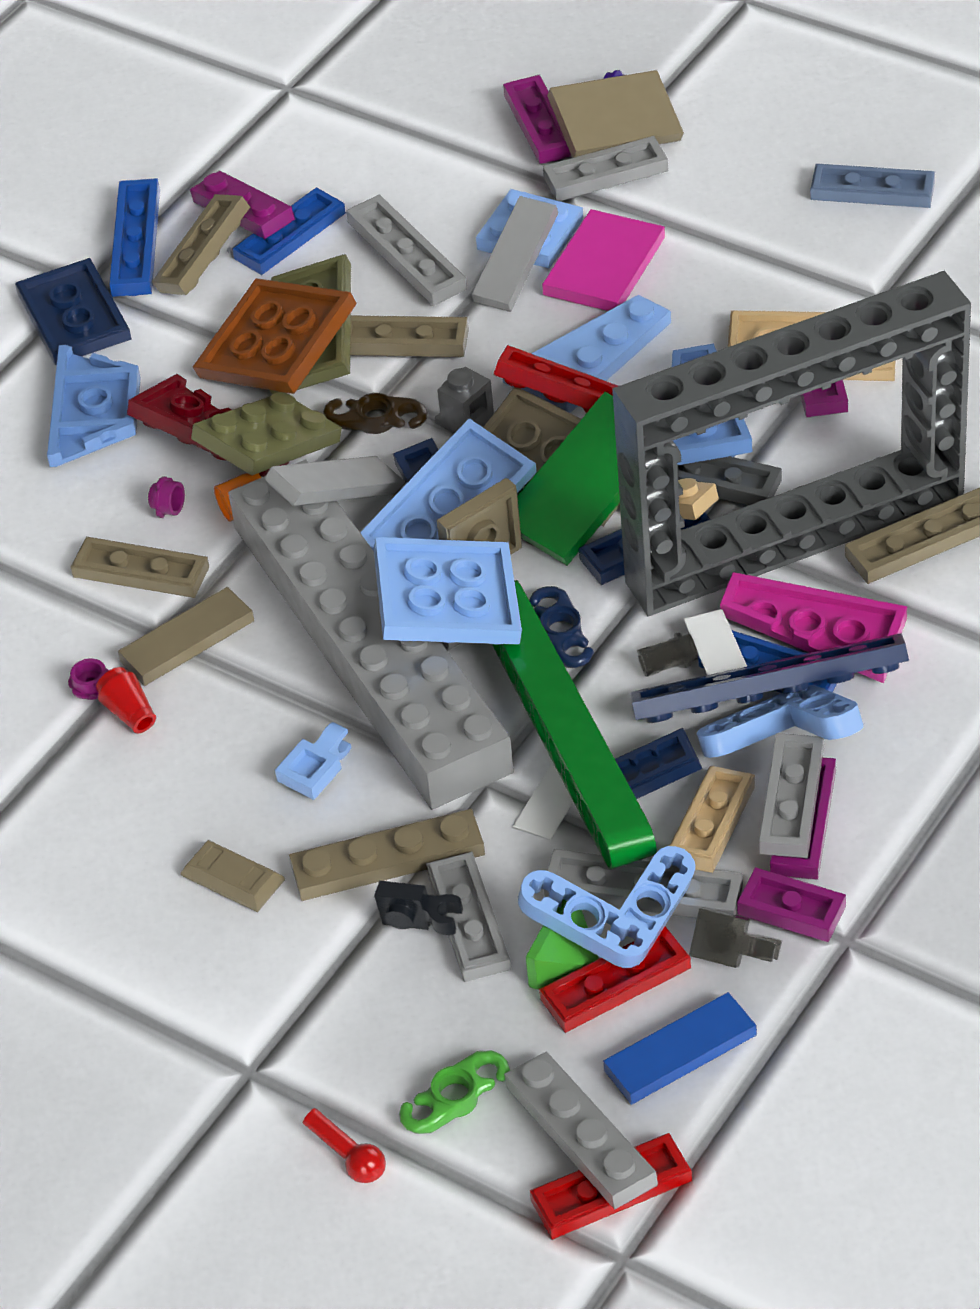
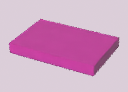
(603, 260)

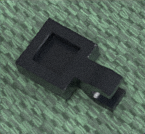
(411, 907)

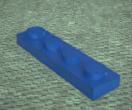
(135, 237)

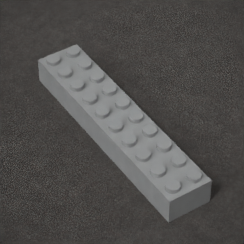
(404, 688)

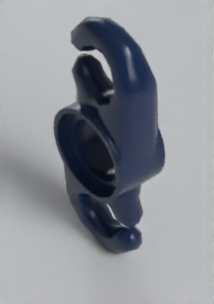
(562, 611)

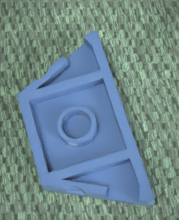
(90, 405)

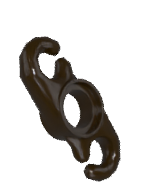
(393, 406)

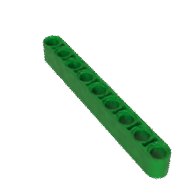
(575, 743)

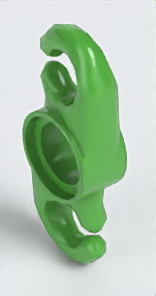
(447, 1110)

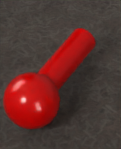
(362, 1161)

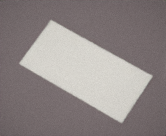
(715, 642)
(546, 806)

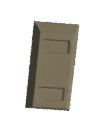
(232, 875)

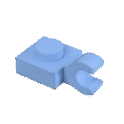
(314, 765)

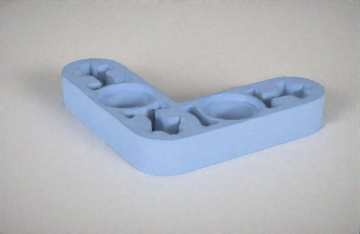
(811, 710)
(624, 922)

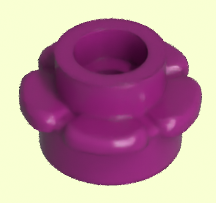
(166, 497)
(84, 678)

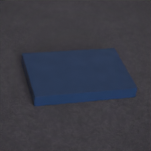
(73, 309)

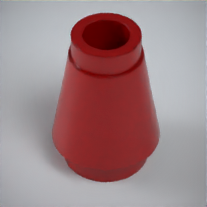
(125, 698)

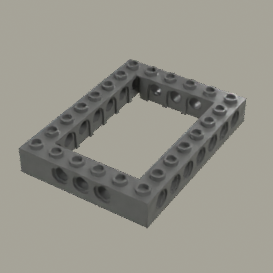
(916, 322)

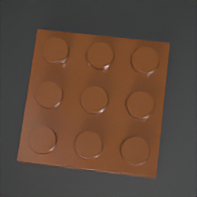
(274, 335)

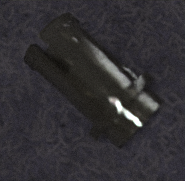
(667, 654)

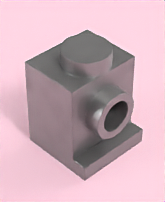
(461, 394)

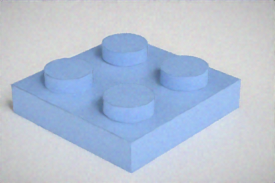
(565, 225)

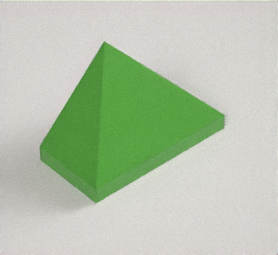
(555, 955)

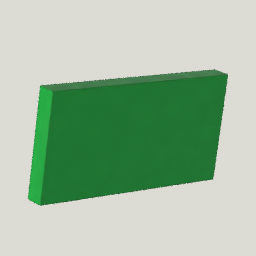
(573, 487)

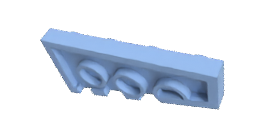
(606, 341)

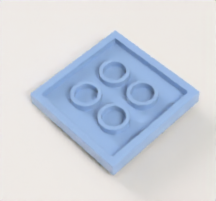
(446, 591)

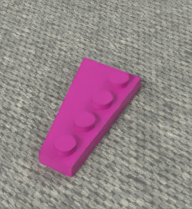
(810, 616)

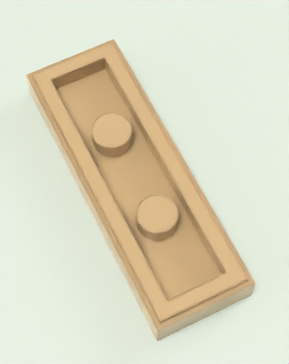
(713, 815)

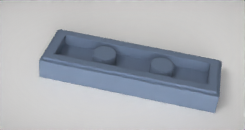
(872, 185)

